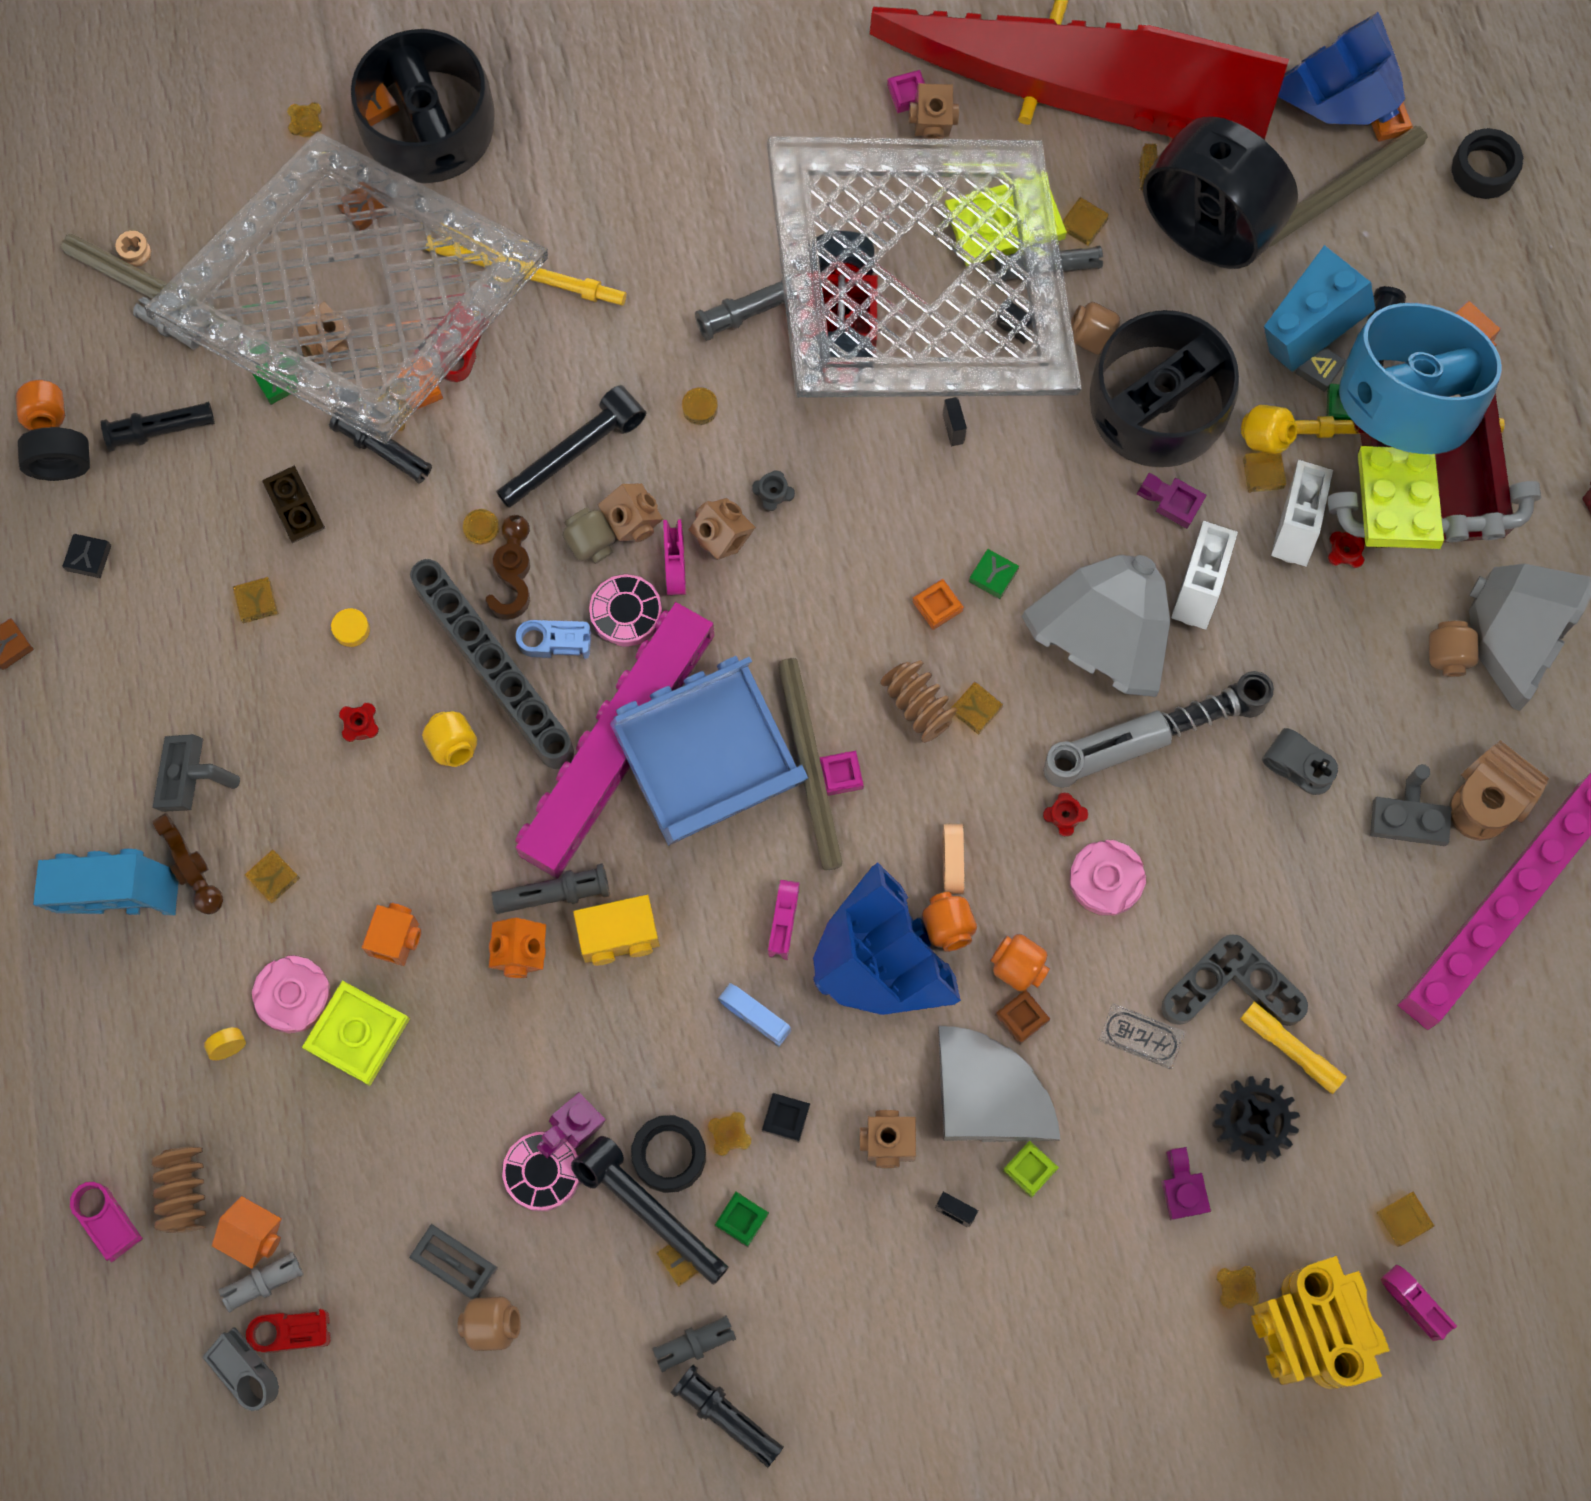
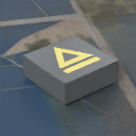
(1321, 369)

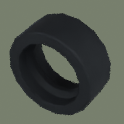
(1498, 143)
(53, 454)
(645, 1135)

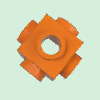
(517, 947)

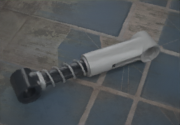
(1153, 731)

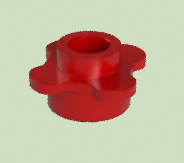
(1338, 555)
(366, 730)
(1066, 803)

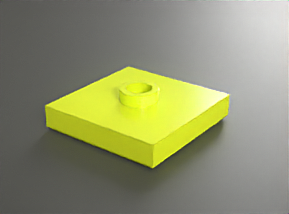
(356, 1033)

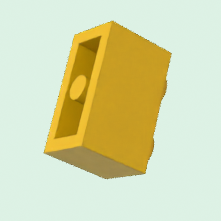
(616, 930)

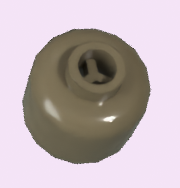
(589, 535)

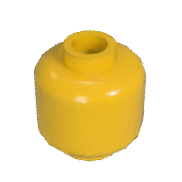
(1269, 429)
(449, 738)

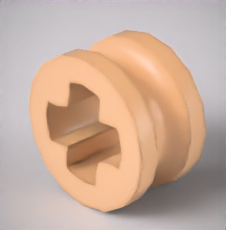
(135, 239)

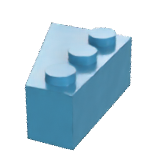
(1318, 309)
(105, 882)

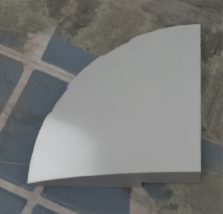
(990, 1092)

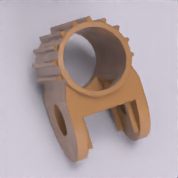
(1502, 782)

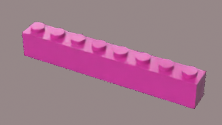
(600, 762)
(1501, 910)

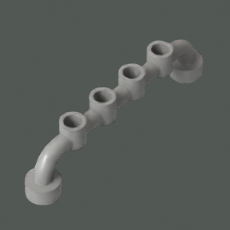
(1456, 526)

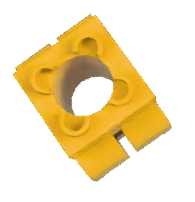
(1312, 1331)

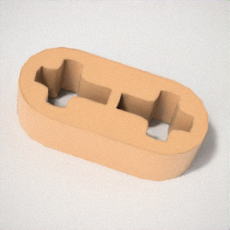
(953, 858)

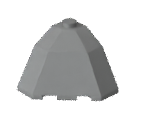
(1110, 621)
(1521, 622)

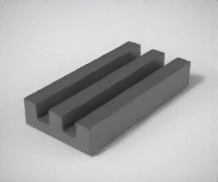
(481, 1281)

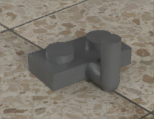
(180, 770)
(1410, 818)

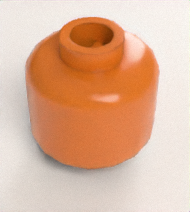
(40, 405)
(949, 921)
(1020, 962)

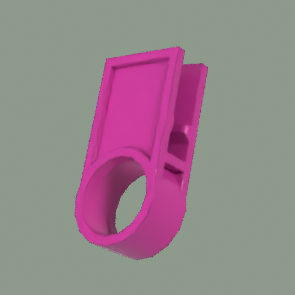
(674, 559)
(783, 918)
(109, 1229)
(1417, 1303)

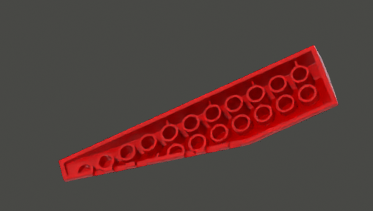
(1110, 73)

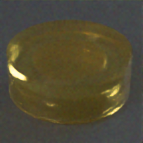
(699, 406)

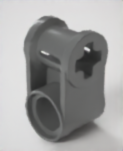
(1298, 759)

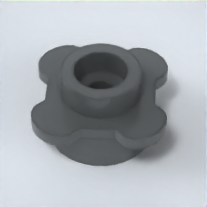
(766, 483)

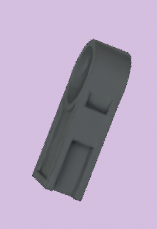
(234, 1363)

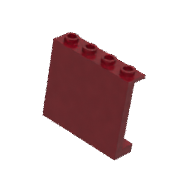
(1471, 476)

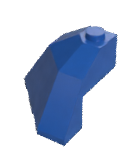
(1349, 80)
(879, 955)

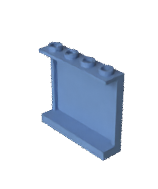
(705, 750)

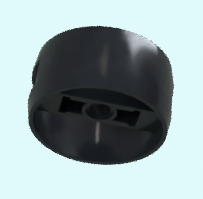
(406, 61)
(1220, 192)
(1200, 355)

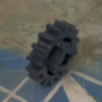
(1262, 1133)

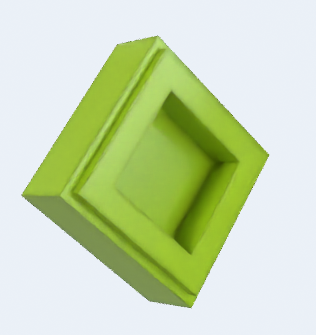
(1030, 1169)

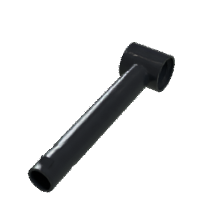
(618, 411)
(602, 1163)

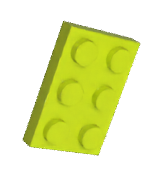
(1000, 216)
(1400, 498)

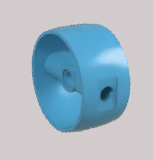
(1411, 401)

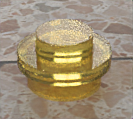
(480, 526)

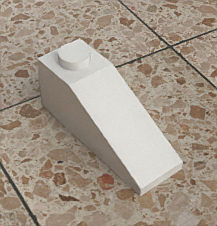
(1302, 513)
(1204, 575)

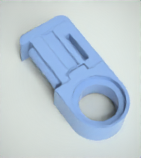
(558, 638)
(755, 1014)

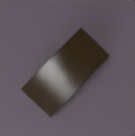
(293, 504)

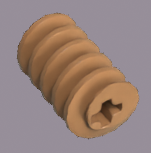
(919, 699)
(177, 1190)

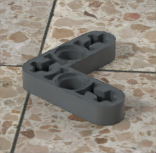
(1240, 973)

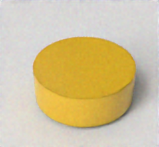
(350, 627)
(224, 1043)

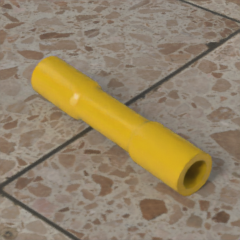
(1312, 1063)

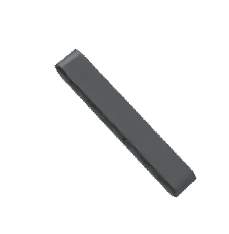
(487, 647)

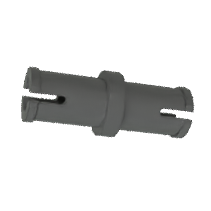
(694, 1343)

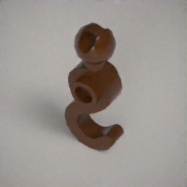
(511, 566)
(189, 867)

